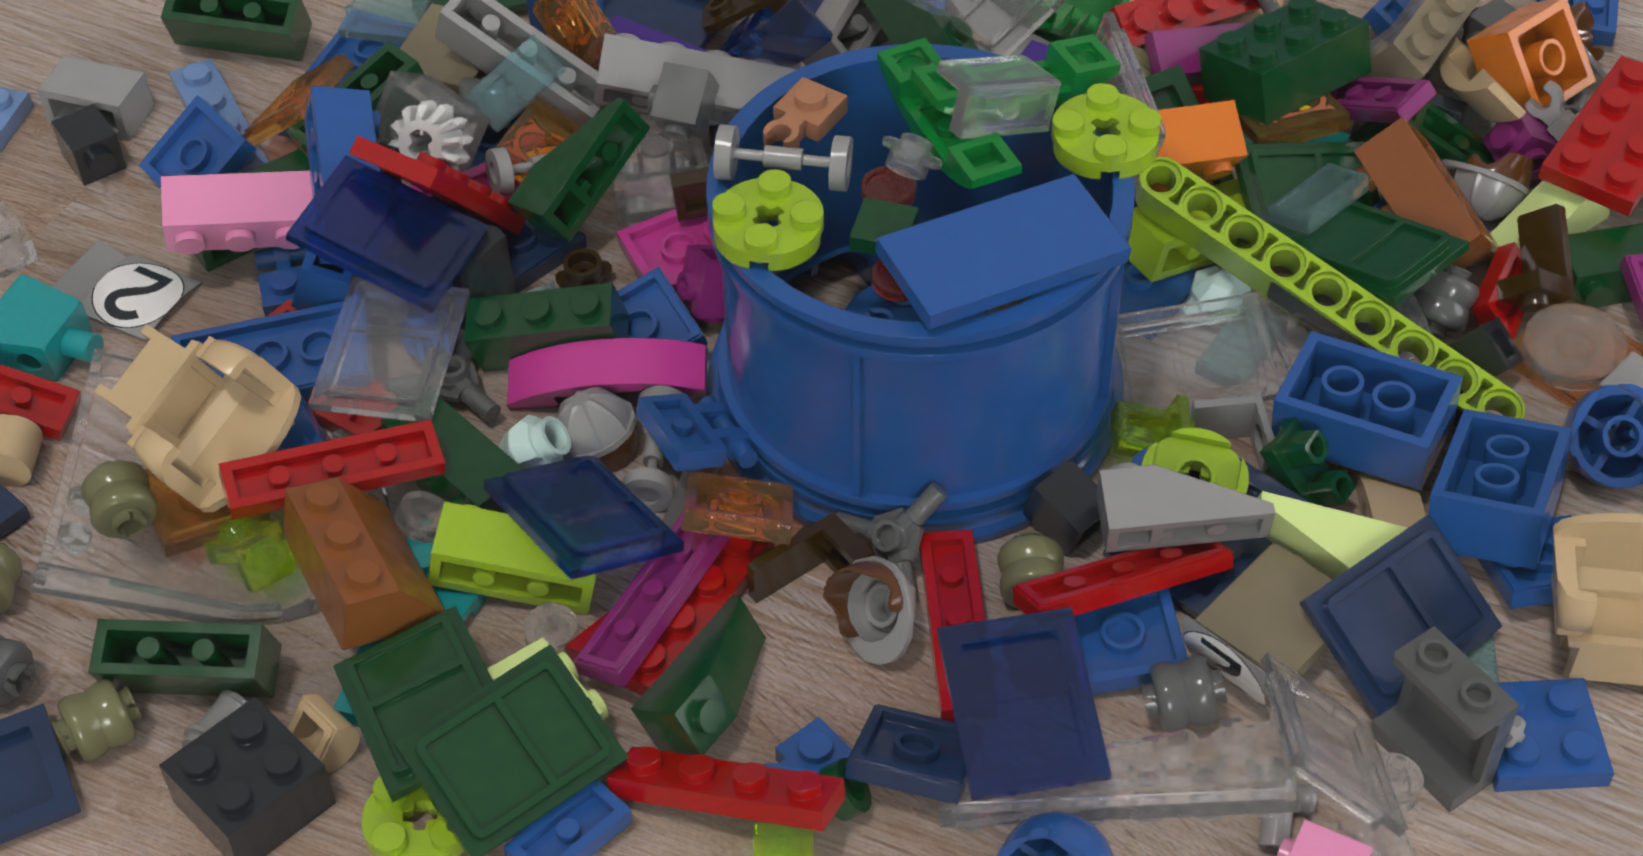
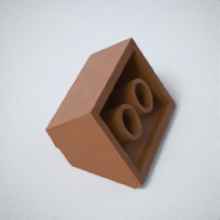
(1422, 189)
(356, 562)

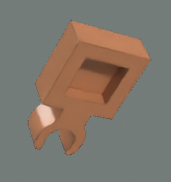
(805, 112)

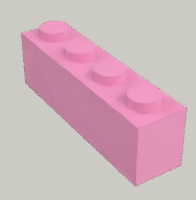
(232, 210)

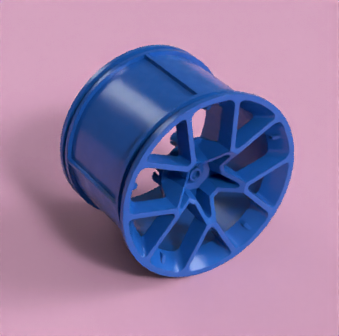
(868, 399)

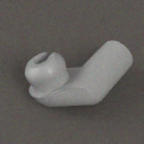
(1276, 829)

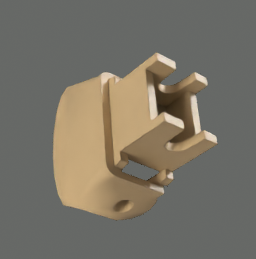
(193, 418)
(1600, 596)

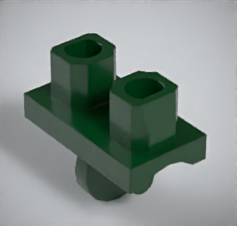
(1298, 463)

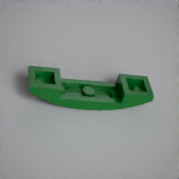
(1072, 61)
(965, 161)

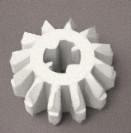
(434, 124)

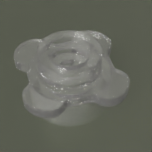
(910, 156)

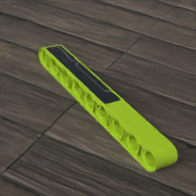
(1310, 278)

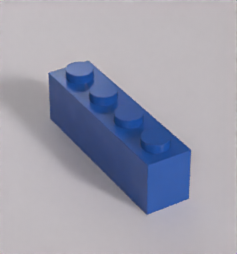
(331, 127)

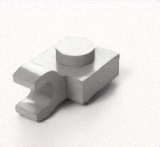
(1554, 115)

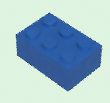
(1371, 408)
(1500, 487)

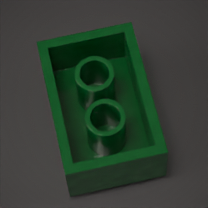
(1285, 59)

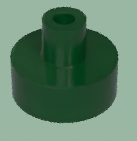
(856, 792)

